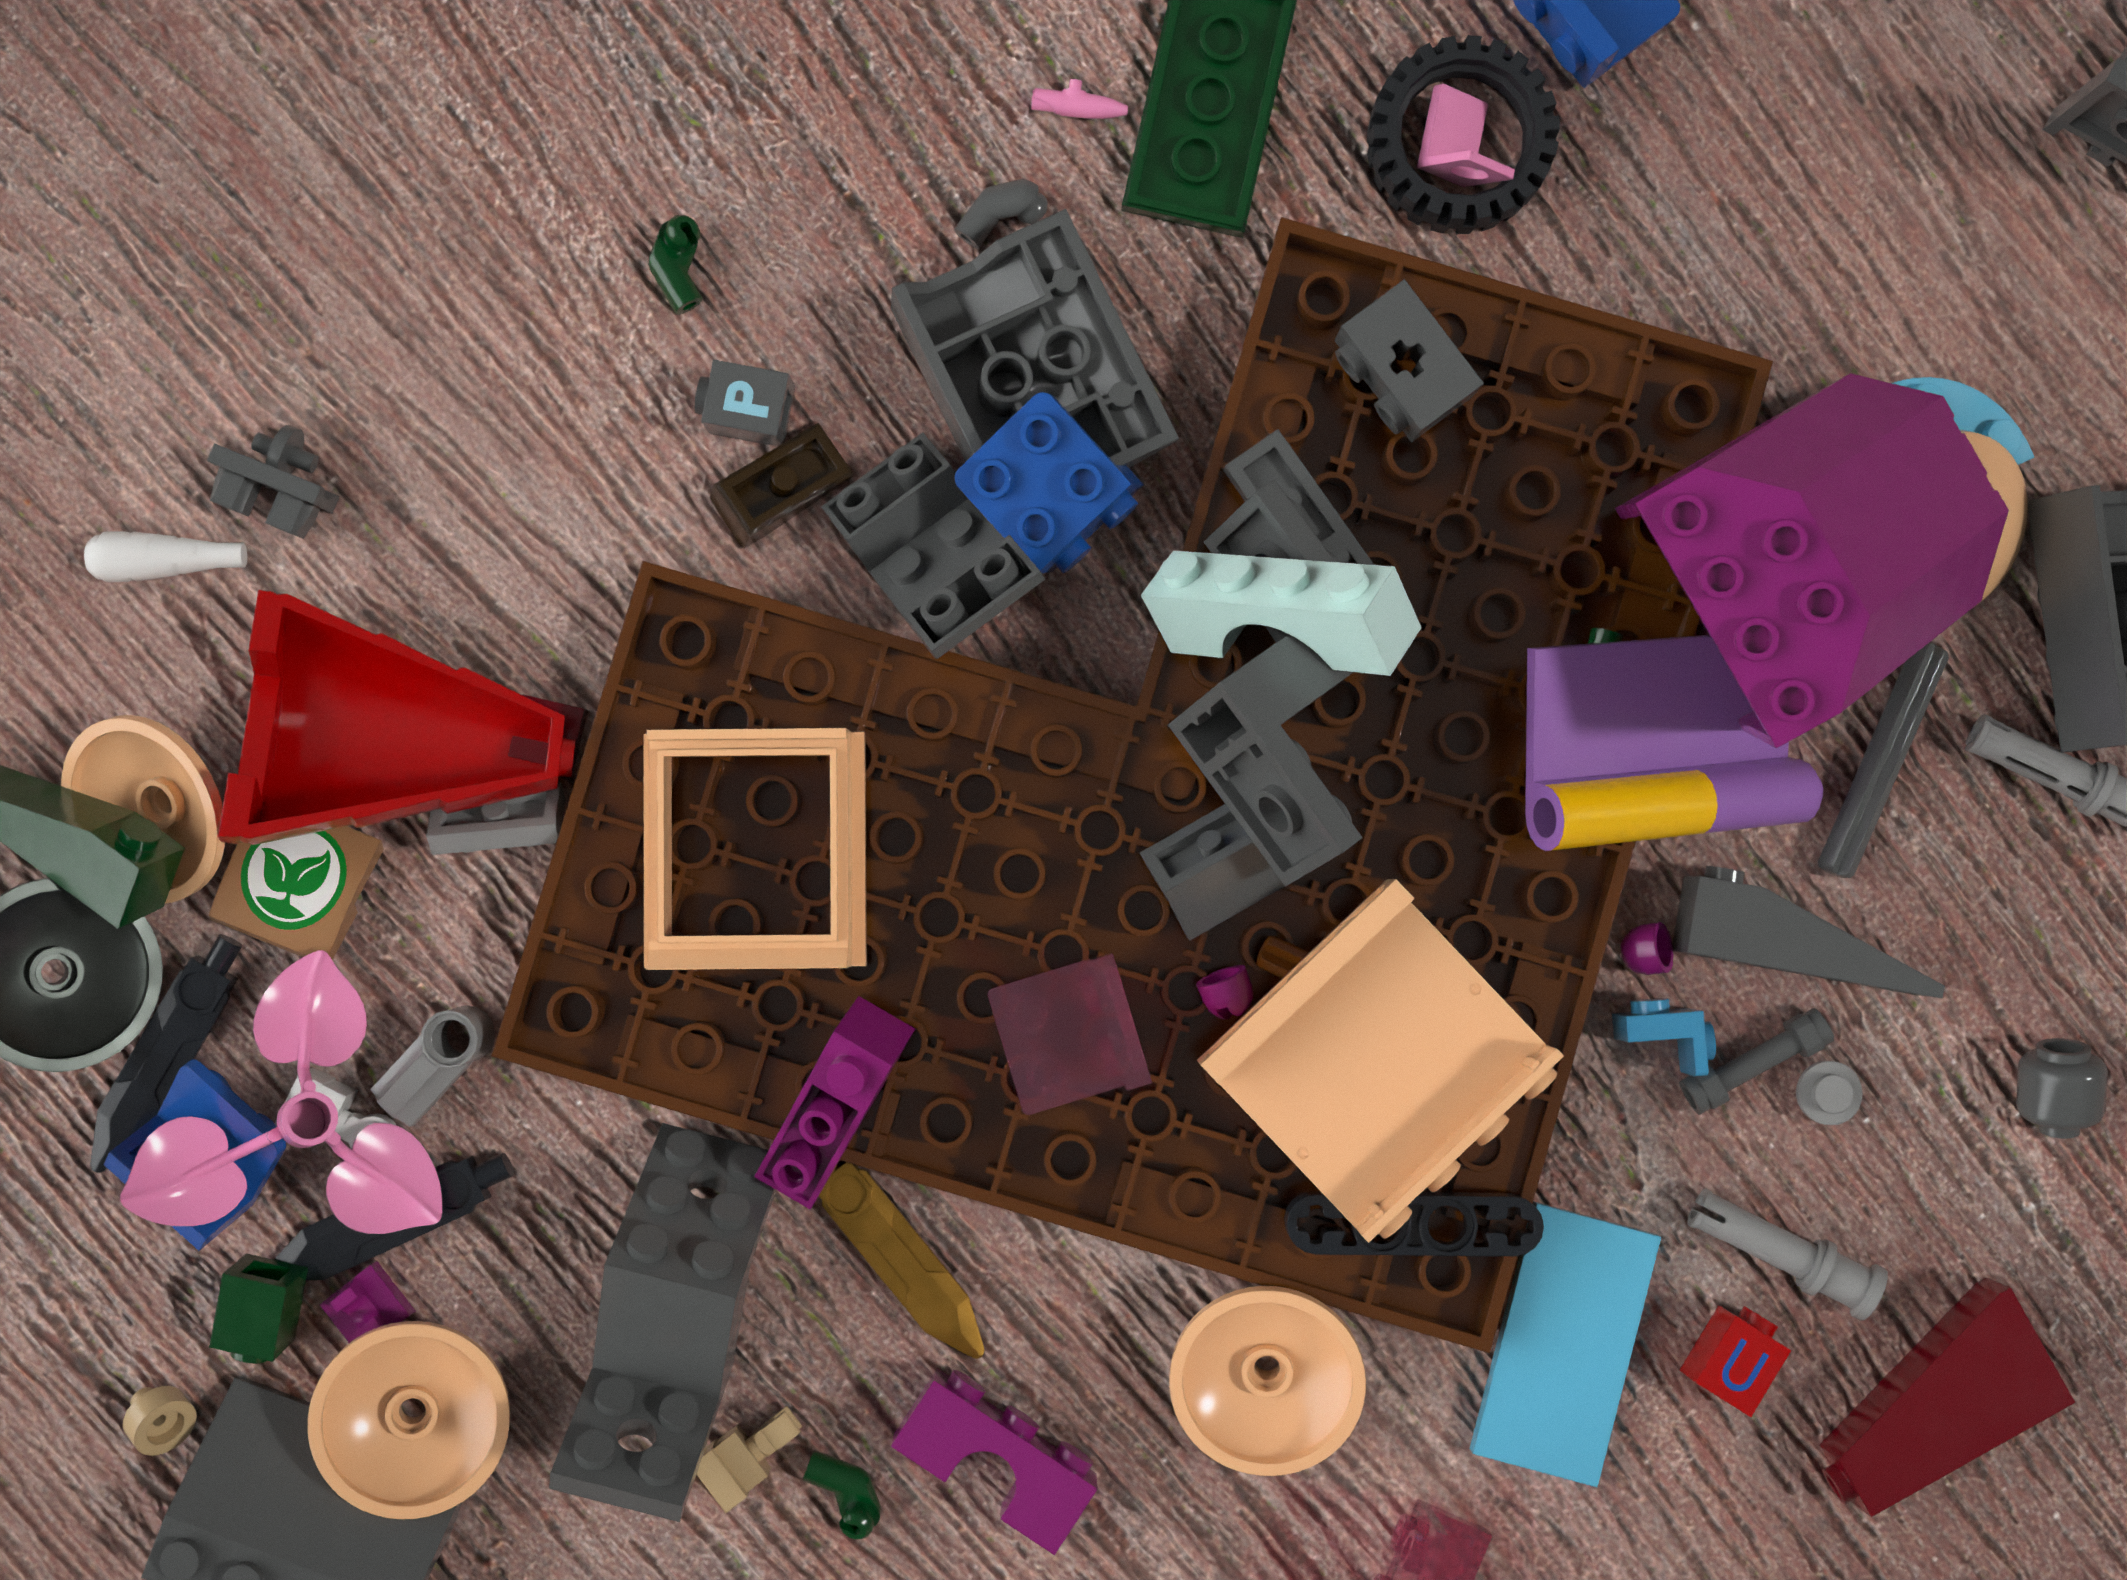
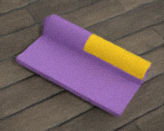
(1649, 747)

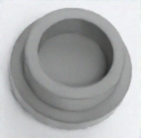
(1829, 1093)

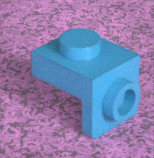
(1656, 1021)

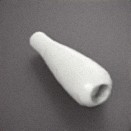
(148, 556)

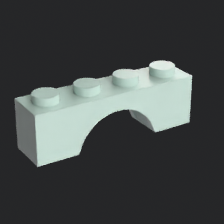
(1343, 611)

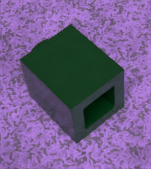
(258, 1308)

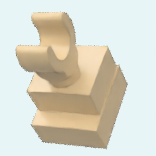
(738, 1462)

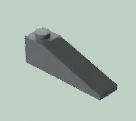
(1761, 929)

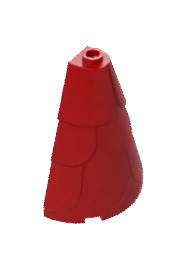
(371, 731)

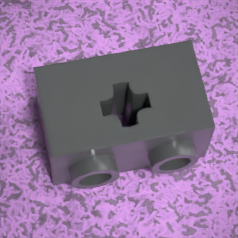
(1403, 328)

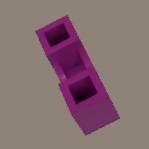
(956, 1421)

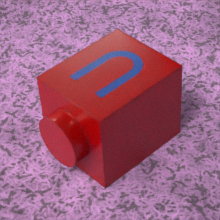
(1736, 1358)

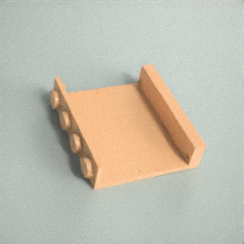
(1380, 1061)

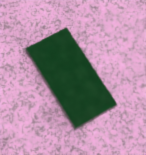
(1208, 112)

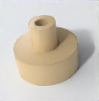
(158, 1419)

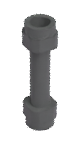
(1803, 1035)

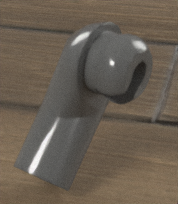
(1000, 202)

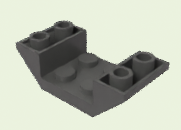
(930, 546)

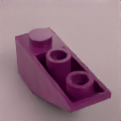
(834, 1101)

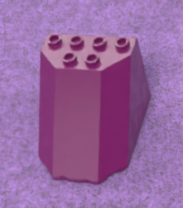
(1829, 545)

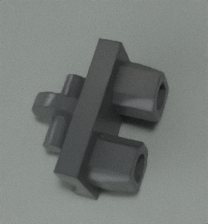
(242, 478)

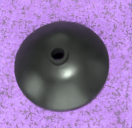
(100, 1000)

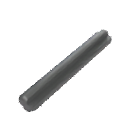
(1882, 761)

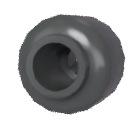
(2061, 1087)

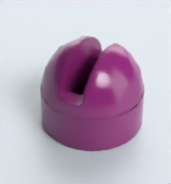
(1648, 949)
(1227, 991)

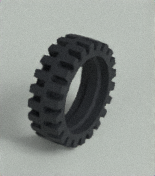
(1495, 69)

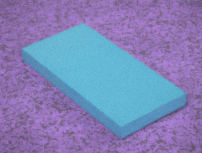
(1565, 1346)

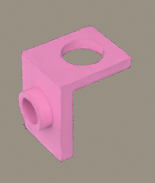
(1454, 139)

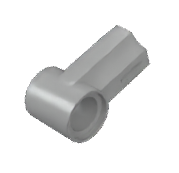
(432, 1064)

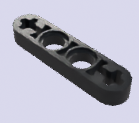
(1414, 1235)

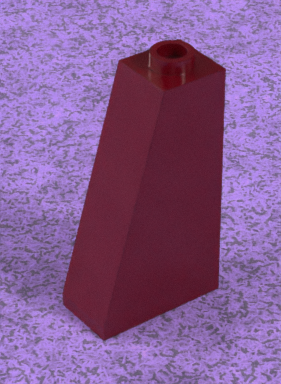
(1946, 1402)

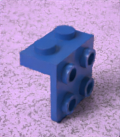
(1596, 34)
(1047, 484)
(208, 1096)

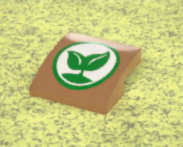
(297, 889)

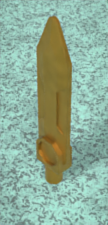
(901, 1258)

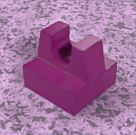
(367, 1303)

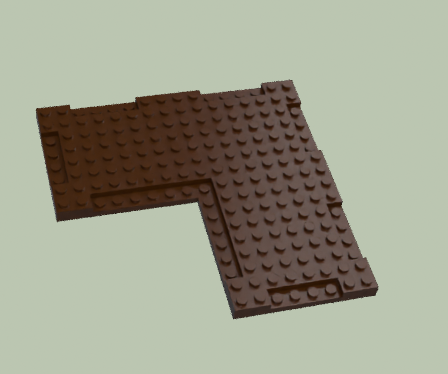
(1022, 805)

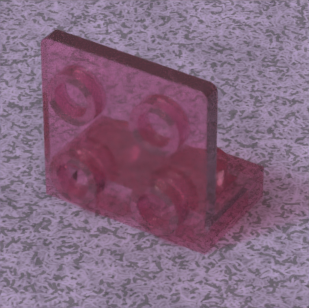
(1068, 1034)
(1435, 1546)

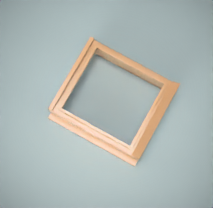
(847, 940)

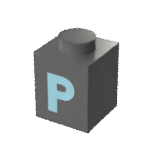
(745, 402)

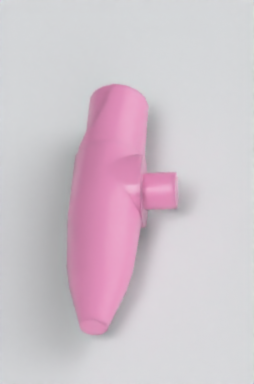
(1077, 103)

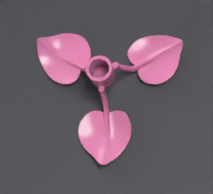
(379, 1188)

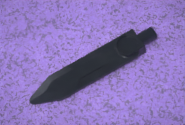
(165, 1046)
(332, 1247)

